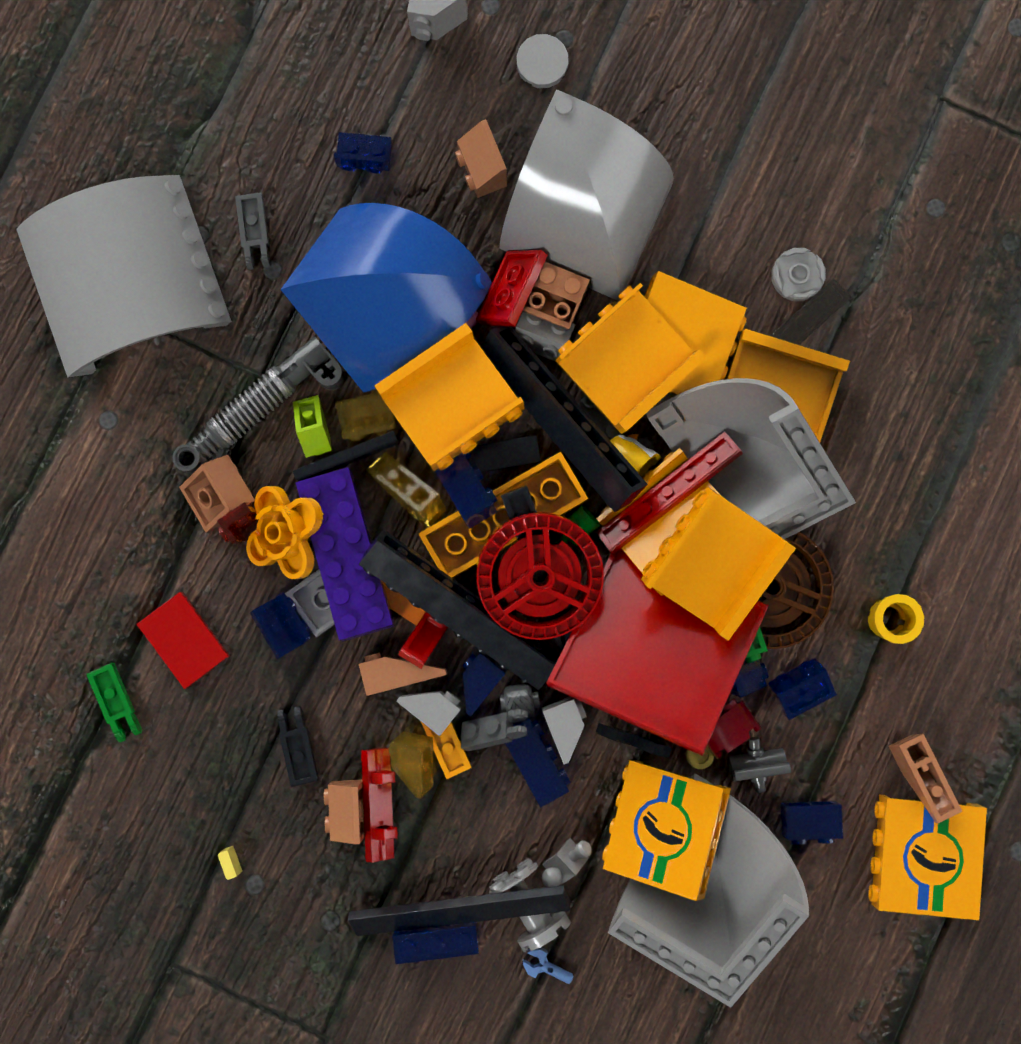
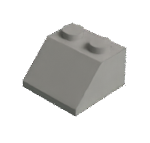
(435, 17)
(565, 725)

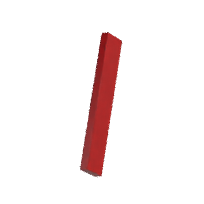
(669, 492)

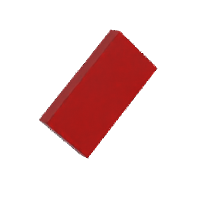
(422, 641)

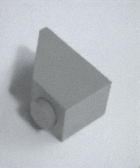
(432, 708)

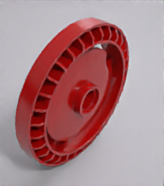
(543, 597)

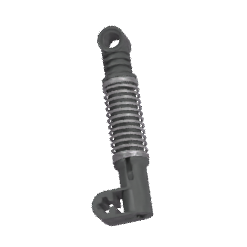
(263, 396)

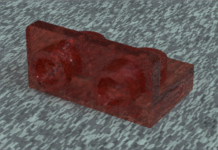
(239, 517)

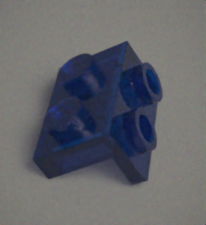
(281, 625)

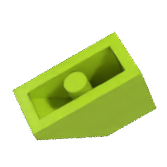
(311, 426)

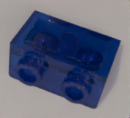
(363, 152)
(802, 688)

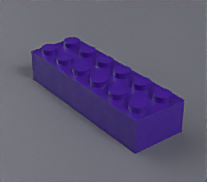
(354, 596)

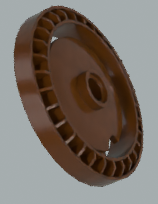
(794, 592)

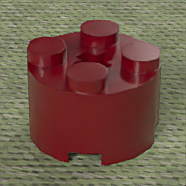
(732, 728)

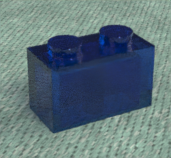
(812, 821)

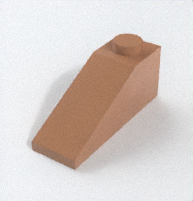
(391, 673)
(925, 776)

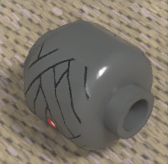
(519, 697)

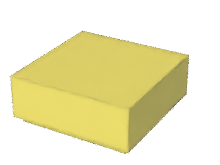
(229, 862)

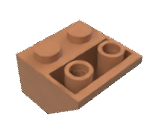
(556, 295)

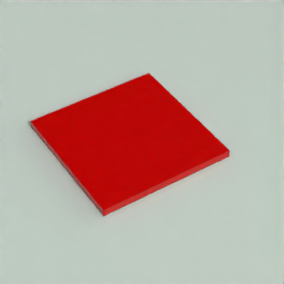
(653, 659)

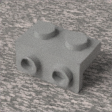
(542, 336)

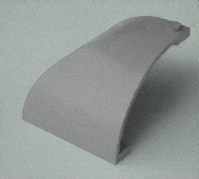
(587, 194)
(783, 468)
(740, 925)

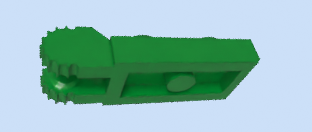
(113, 700)

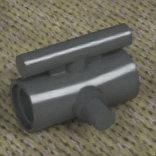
(758, 764)

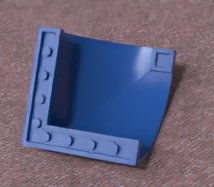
(384, 288)

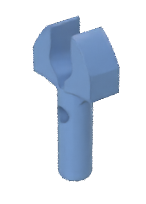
(545, 966)

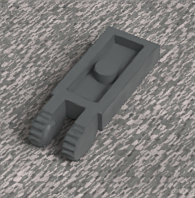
(253, 227)
(493, 730)

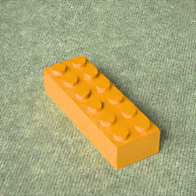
(458, 548)

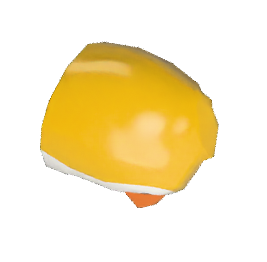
(635, 453)

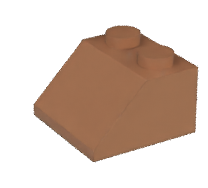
(482, 160)
(215, 491)
(345, 811)

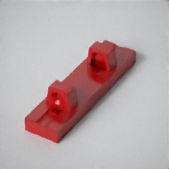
(378, 804)

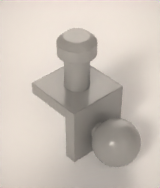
(565, 862)

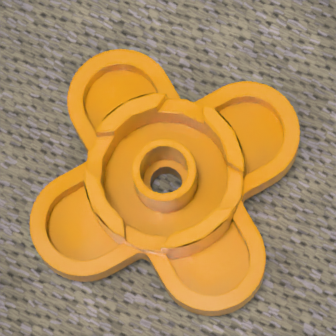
(284, 532)

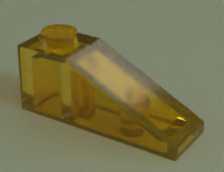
(407, 489)

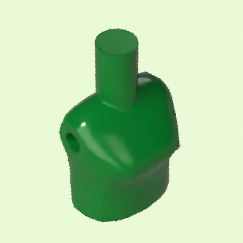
(584, 519)

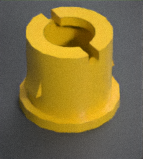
(908, 611)

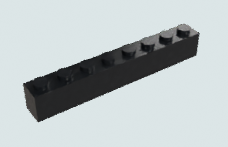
(563, 419)
(456, 608)

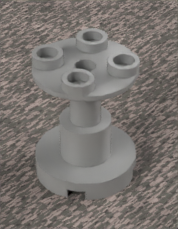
(540, 928)

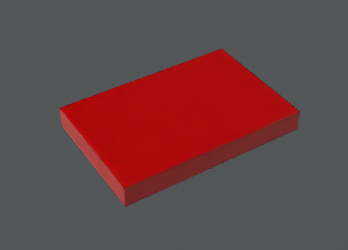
(511, 287)
(183, 640)

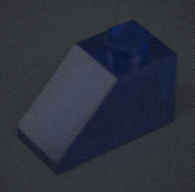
(750, 679)
(479, 680)

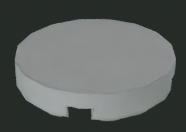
(542, 60)
(798, 274)

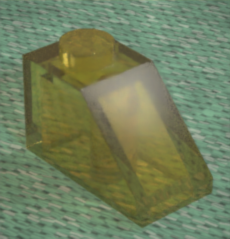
(413, 761)

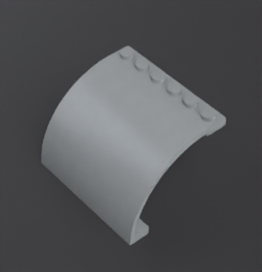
(120, 268)

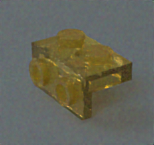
(364, 416)

